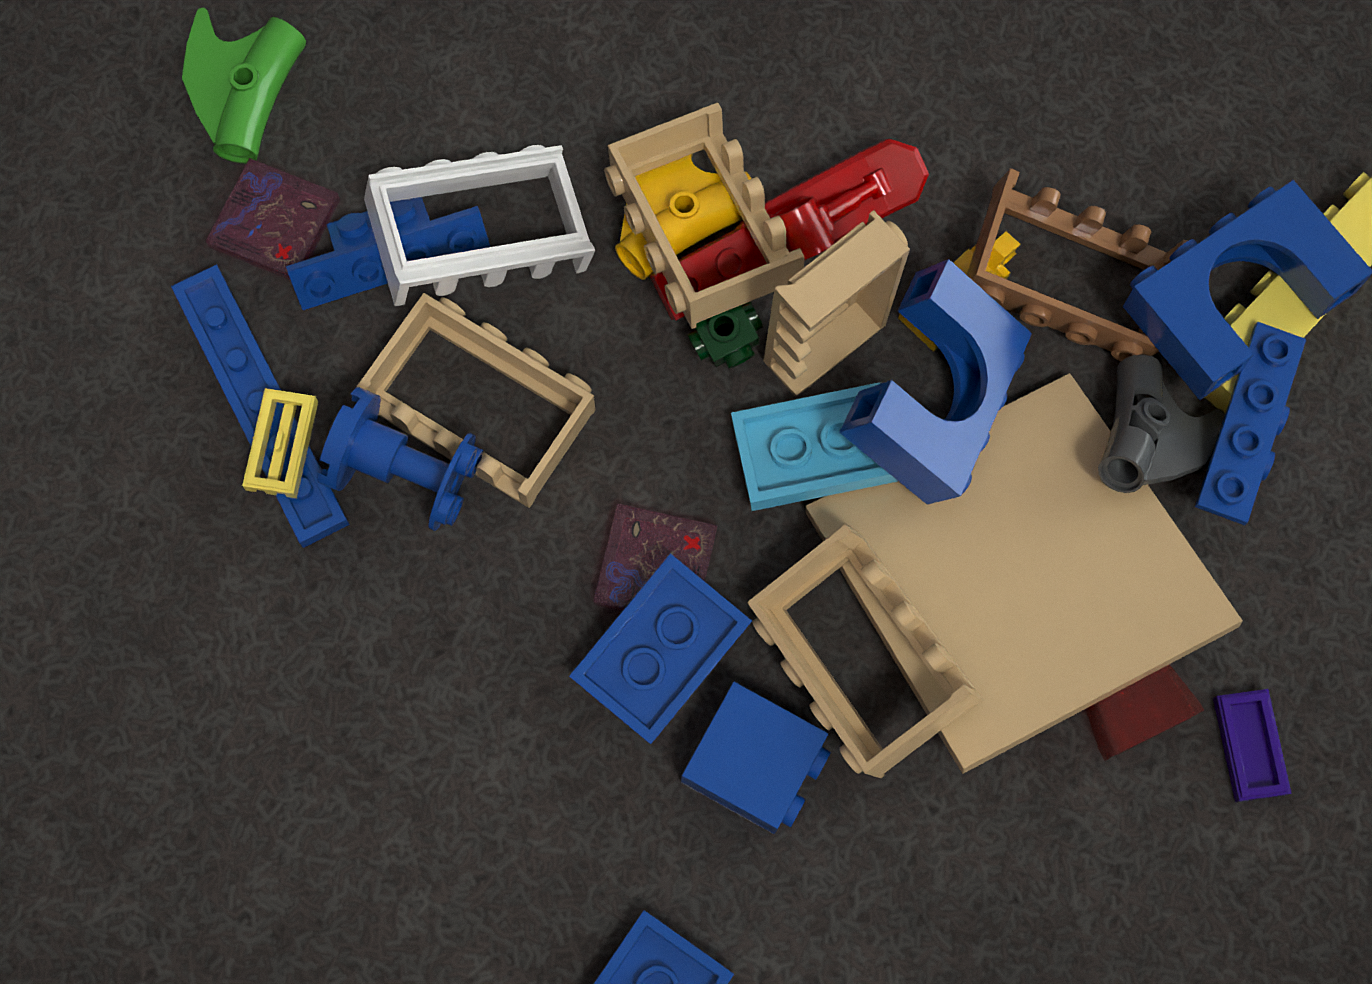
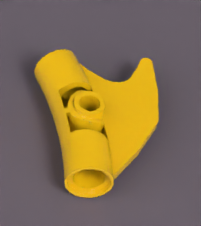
(687, 206)

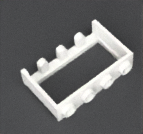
(492, 262)

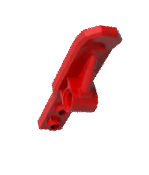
(814, 213)

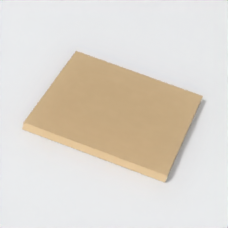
(1033, 576)

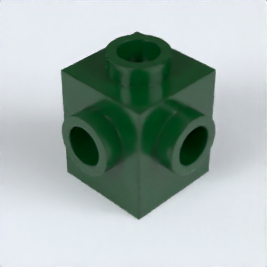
(732, 348)

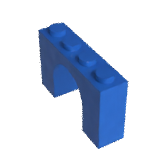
(1278, 232)
(983, 353)

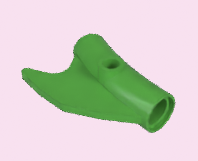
(238, 82)

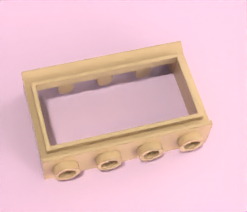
(674, 141)
(835, 303)
(490, 347)
(806, 668)

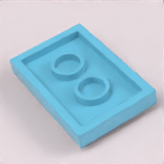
(797, 453)

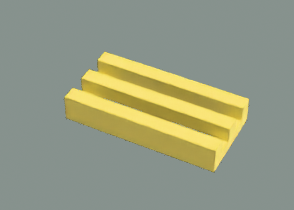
(273, 485)

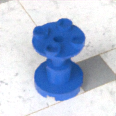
(381, 452)

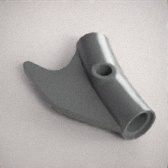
(1150, 433)

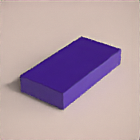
(1251, 745)

